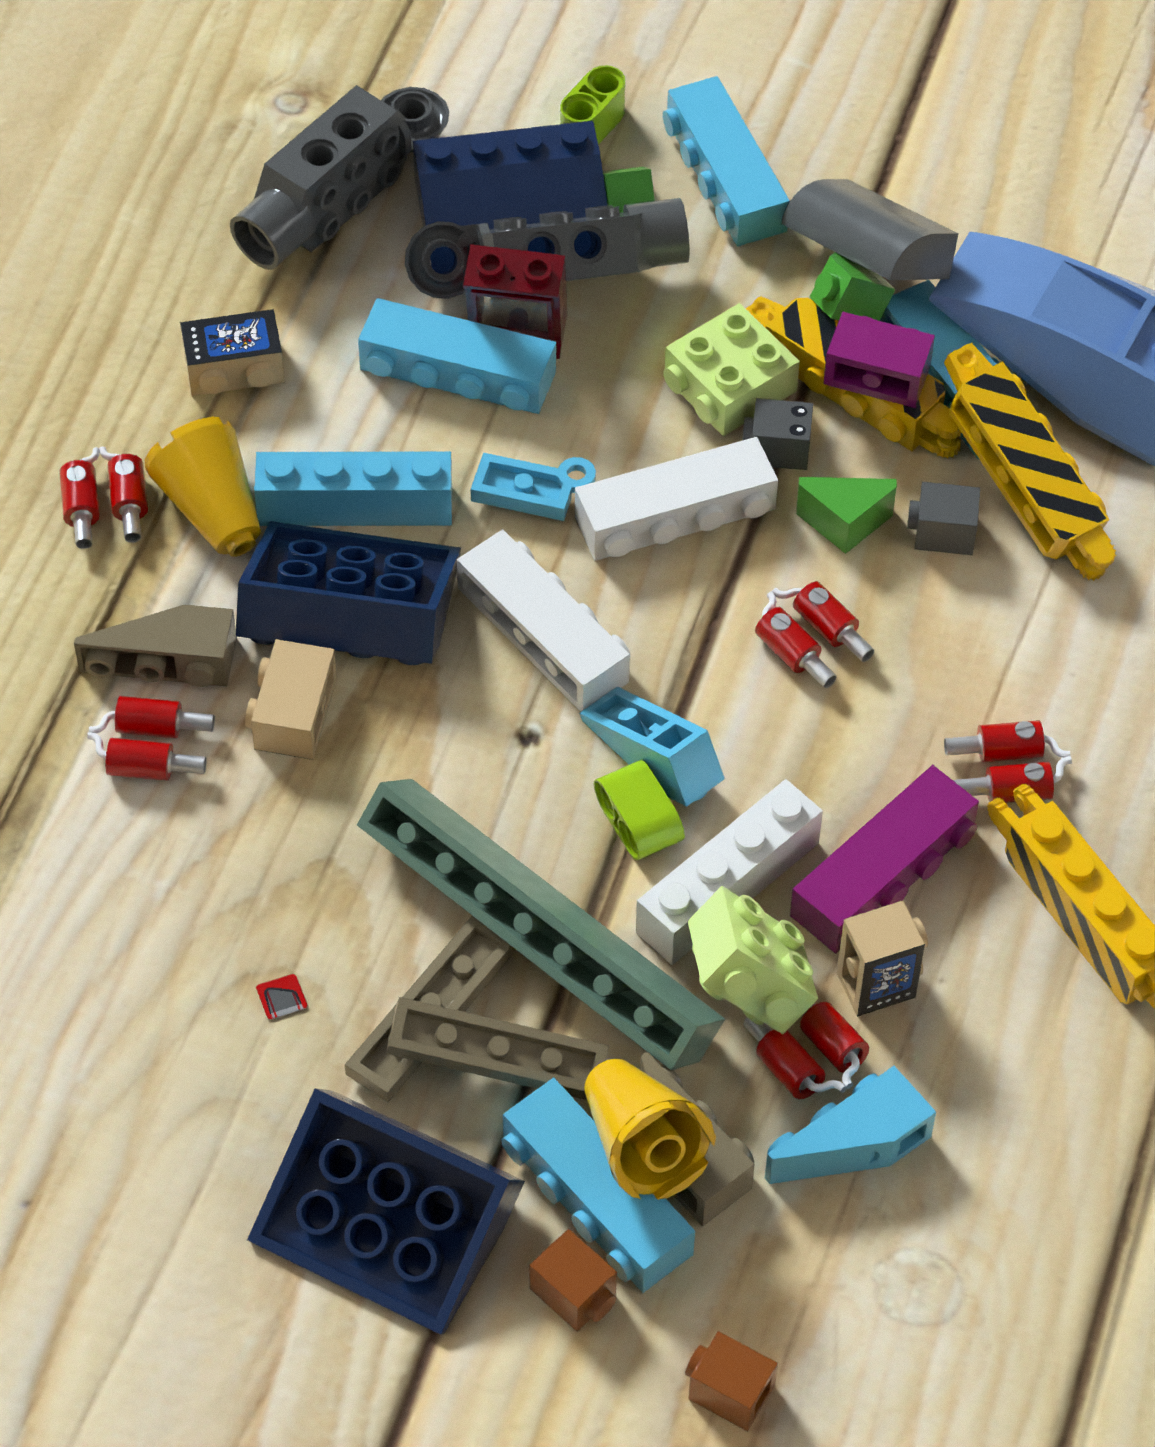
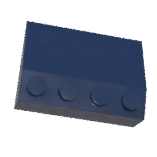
(509, 176)
(347, 592)
(384, 1210)

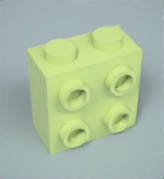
(728, 367)
(752, 960)

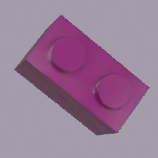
(878, 359)

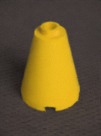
(208, 483)
(647, 1130)

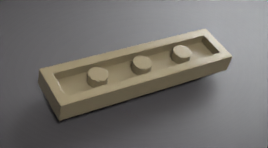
(450, 982)
(492, 1047)

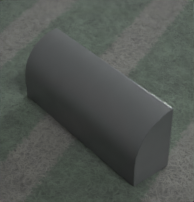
(872, 230)

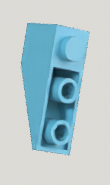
(863, 1132)

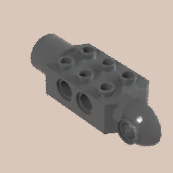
(334, 171)
(621, 243)

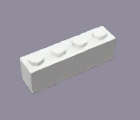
(675, 498)
(543, 620)
(740, 858)

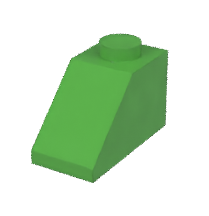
(851, 289)

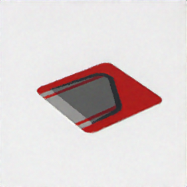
(281, 996)

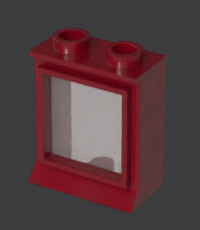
(517, 291)

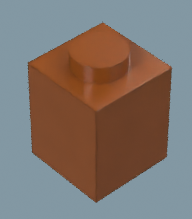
(573, 1281)
(731, 1380)

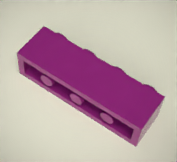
(886, 856)

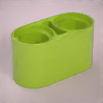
(597, 99)
(639, 810)

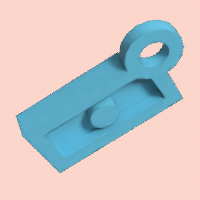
(529, 485)

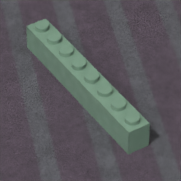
(541, 923)

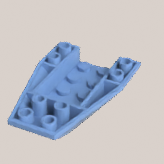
(1063, 330)

